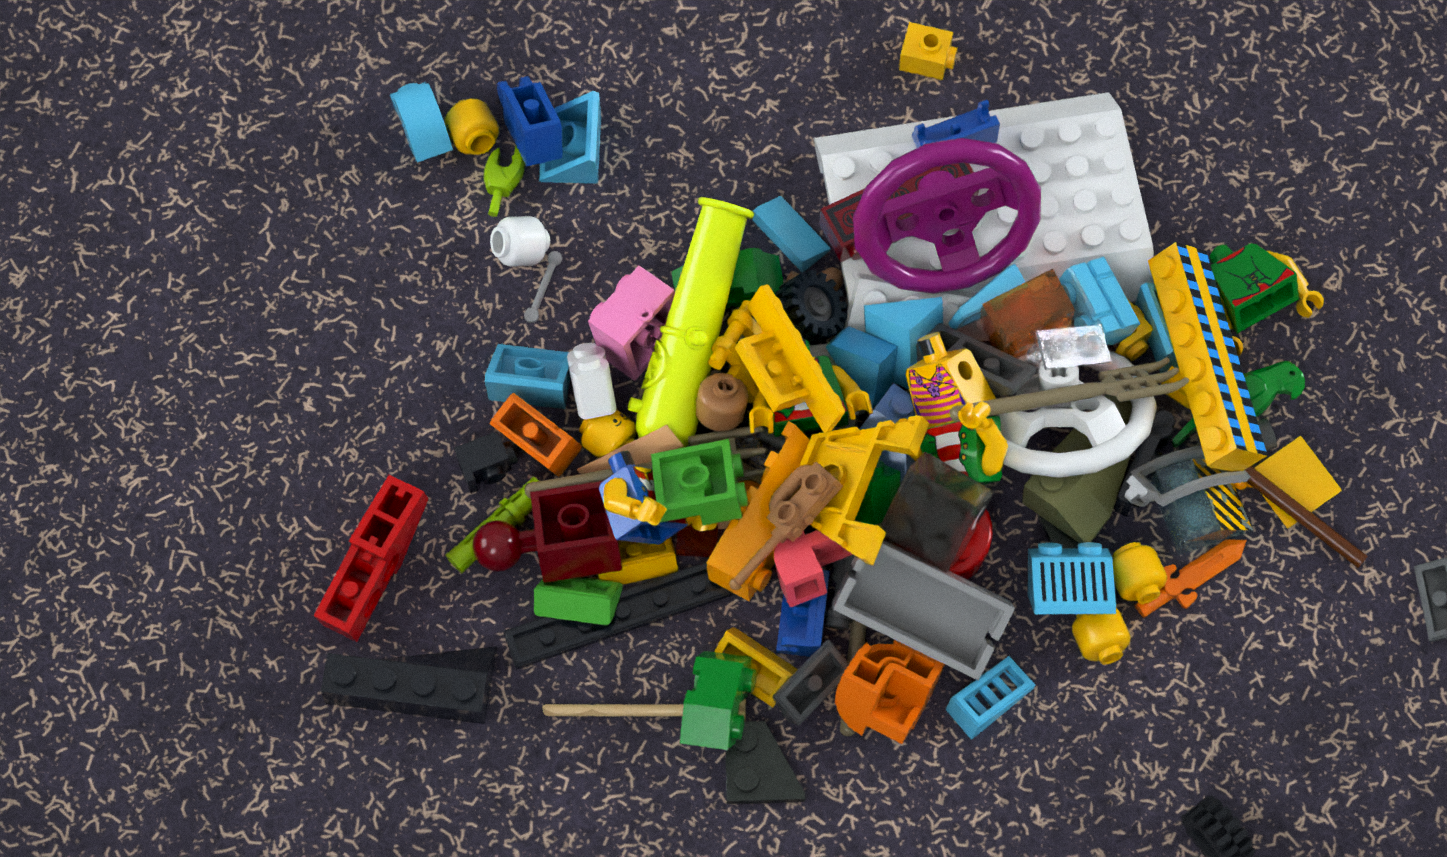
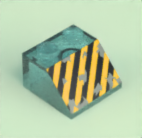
(1201, 516)

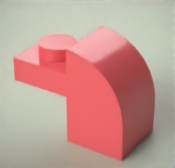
(801, 563)

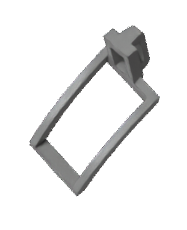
(1143, 491)

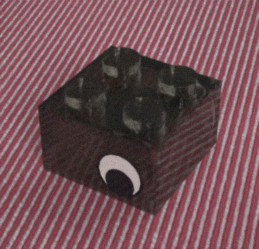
(935, 511)

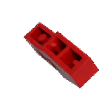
(373, 557)

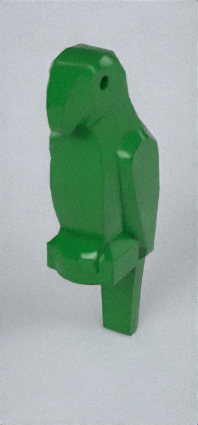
(1262, 387)

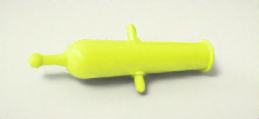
(692, 323)

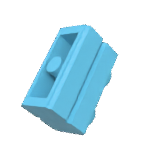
(1099, 300)

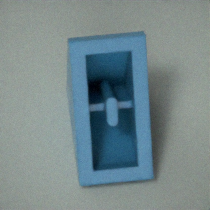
(865, 360)

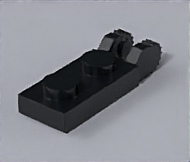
(1159, 436)

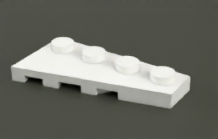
(874, 290)

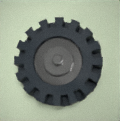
(813, 306)

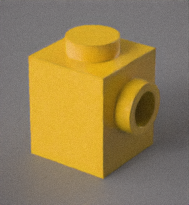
(927, 51)

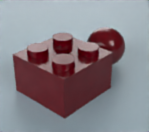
(569, 536)

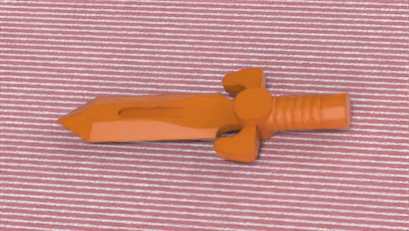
(1195, 575)

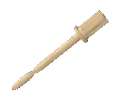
(666, 710)

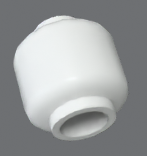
(520, 241)

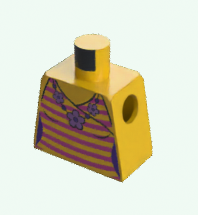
(944, 380)

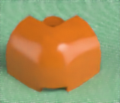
(886, 689)

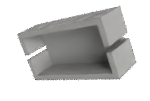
(924, 608)

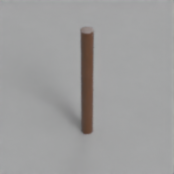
(1305, 517)

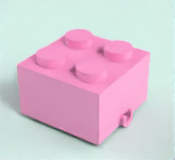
(632, 321)

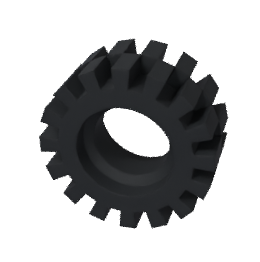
(1217, 830)

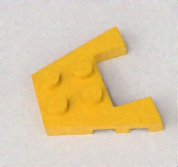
(851, 459)

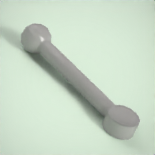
(531, 314)

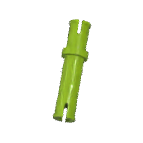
(510, 510)

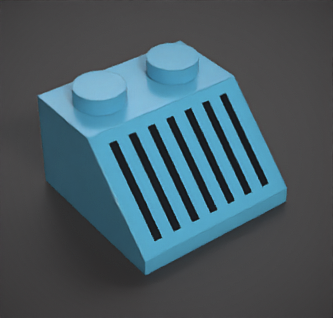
(1071, 579)

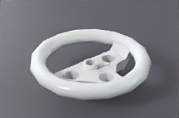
(1104, 426)

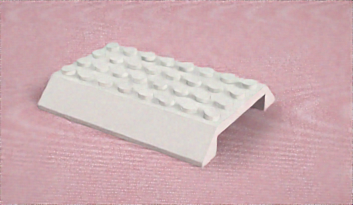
(1084, 177)

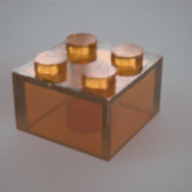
(1020, 312)

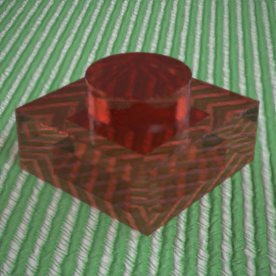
(696, 543)

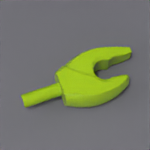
(502, 180)

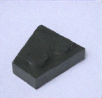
(759, 769)

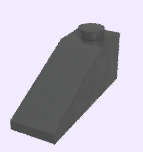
(1002, 371)

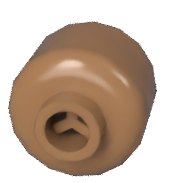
(721, 402)

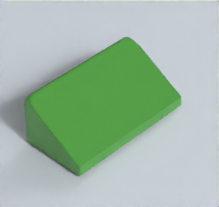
(578, 600)

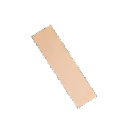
(640, 449)

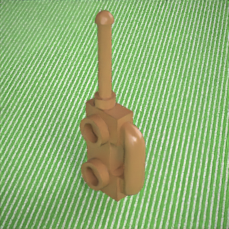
(794, 515)

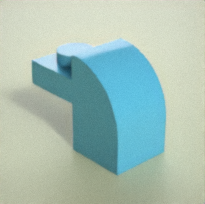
(421, 120)

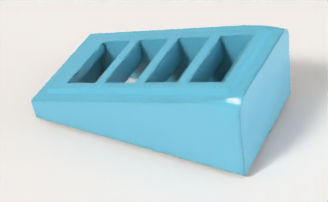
(971, 310)
(968, 710)

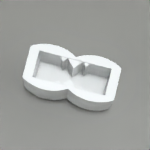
(591, 381)

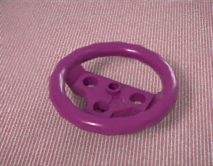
(945, 205)

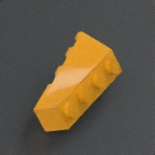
(749, 534)

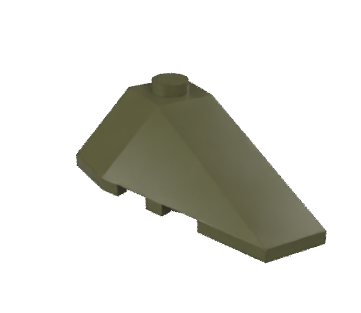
(1080, 502)

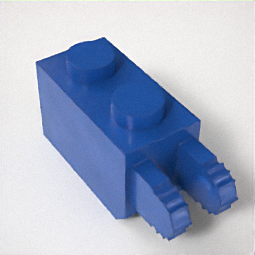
(531, 121)

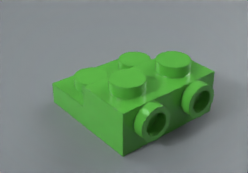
(700, 482)

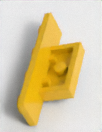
(784, 364)

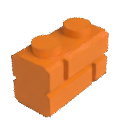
(536, 434)

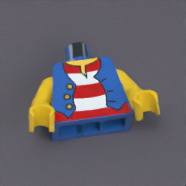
(633, 504)

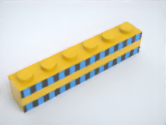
(1207, 358)

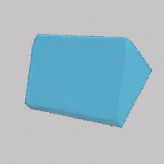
(790, 233)

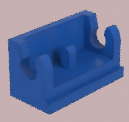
(970, 125)
(802, 625)

